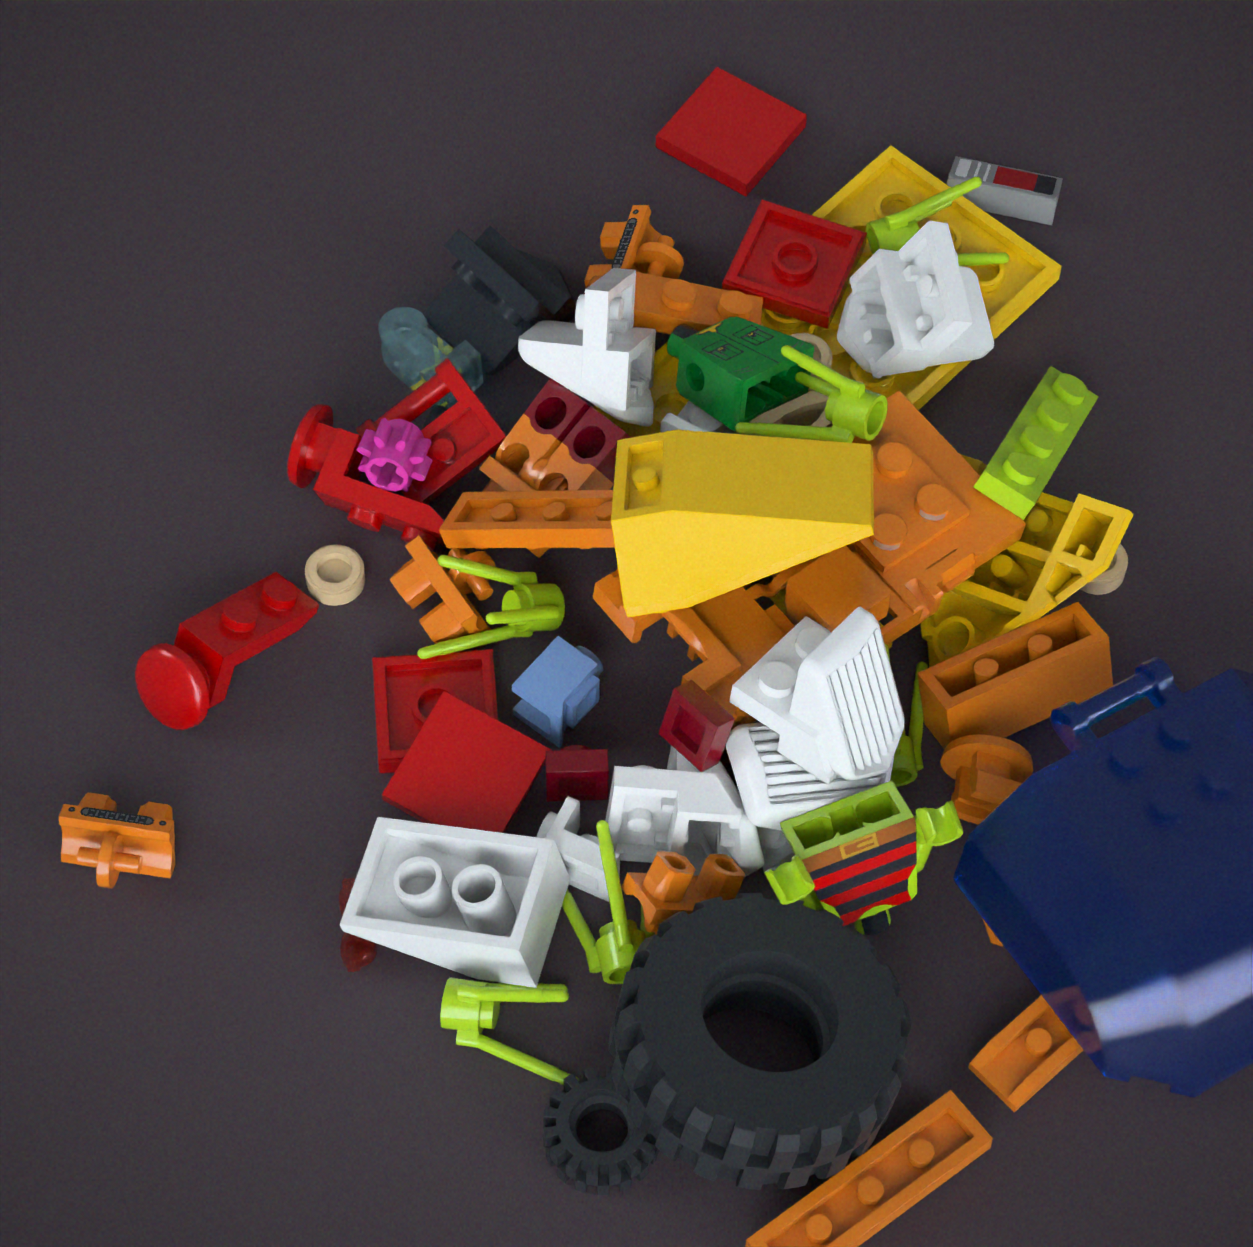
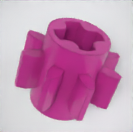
(394, 455)

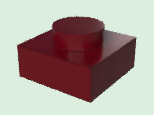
(696, 725)
(577, 773)

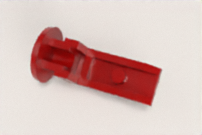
(334, 455)
(195, 673)

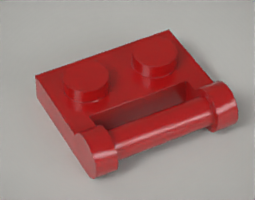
(459, 436)

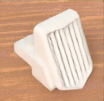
(915, 308)
(600, 352)
(828, 698)
(779, 789)
(680, 814)

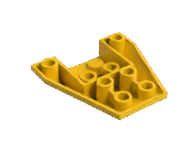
(730, 509)

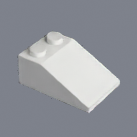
(460, 898)

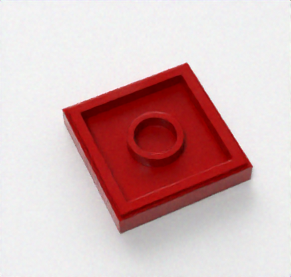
(731, 131)
(795, 263)
(410, 688)
(465, 769)

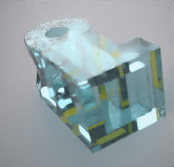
(415, 351)

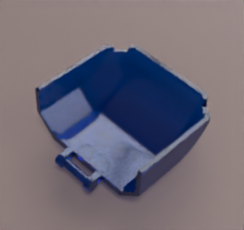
(1133, 879)

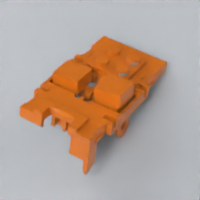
(924, 543)

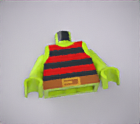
(861, 855)

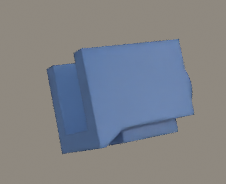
(558, 689)

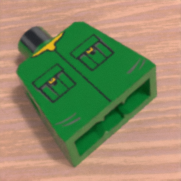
(736, 369)

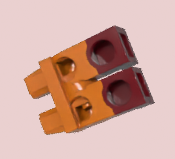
(556, 448)

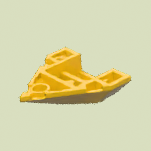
(1056, 556)

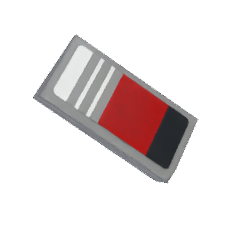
(1009, 190)

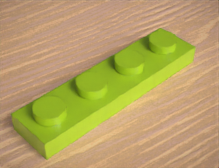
(1036, 442)

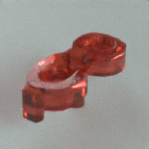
(355, 951)

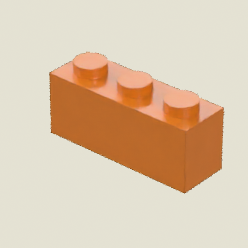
(1017, 677)

